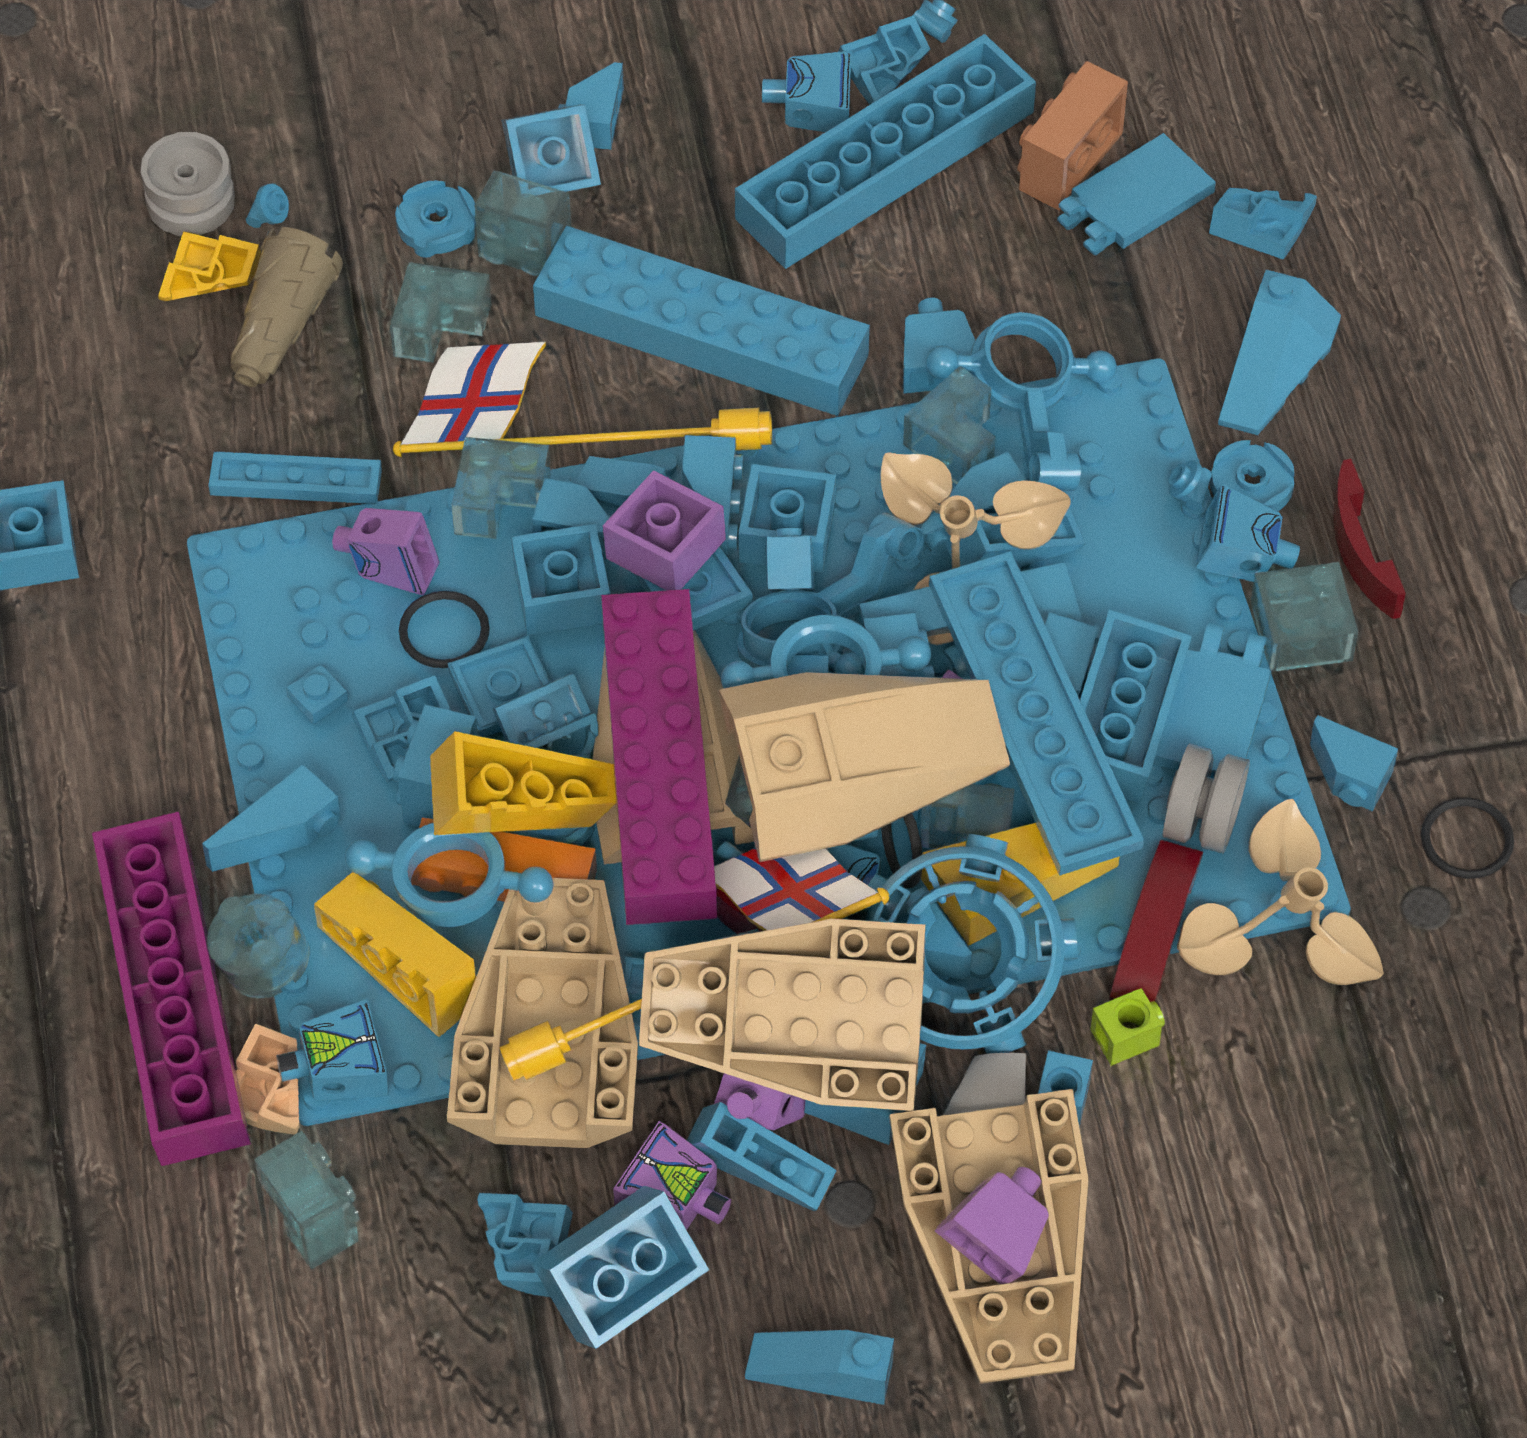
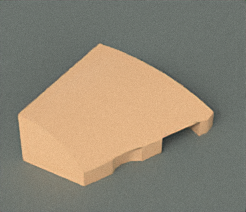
(265, 1097)

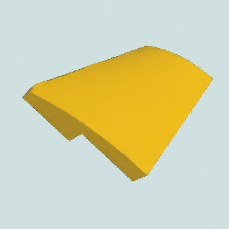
(209, 266)

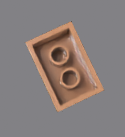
(1072, 134)

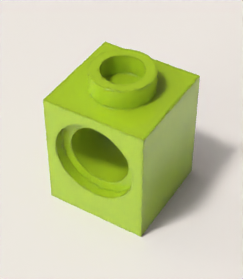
(1121, 1042)

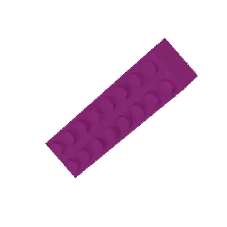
(658, 758)
(170, 990)

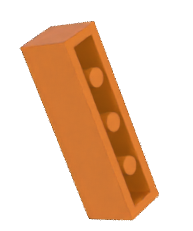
(465, 871)

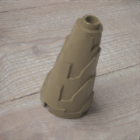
(285, 293)

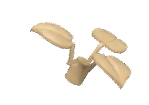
(919, 483)
(1286, 845)

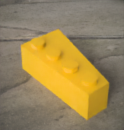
(515, 787)
(1030, 851)
(398, 951)

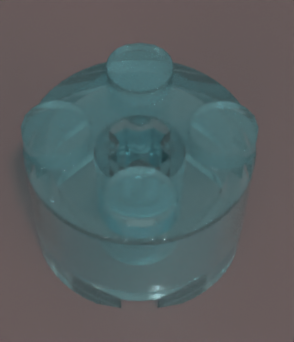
(257, 945)

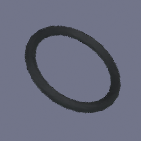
(448, 595)
(915, 847)
(1462, 873)

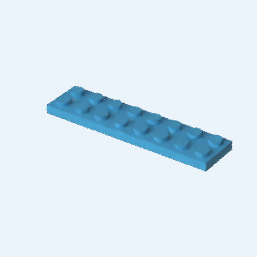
(1039, 713)

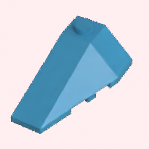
(1282, 343)

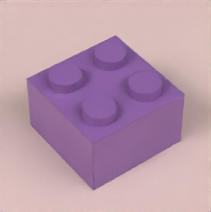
(664, 532)

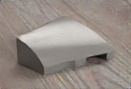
(990, 1083)

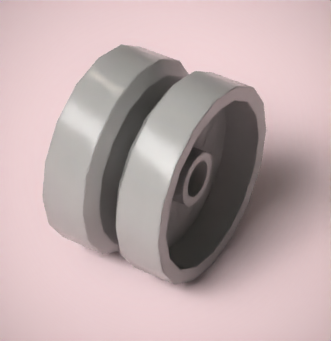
(187, 183)
(1201, 797)

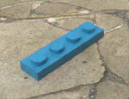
(295, 477)

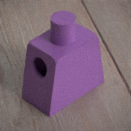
(998, 1224)

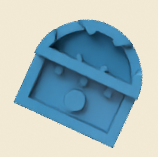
(550, 719)

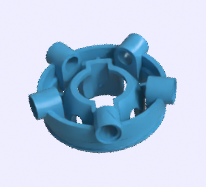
(1054, 939)

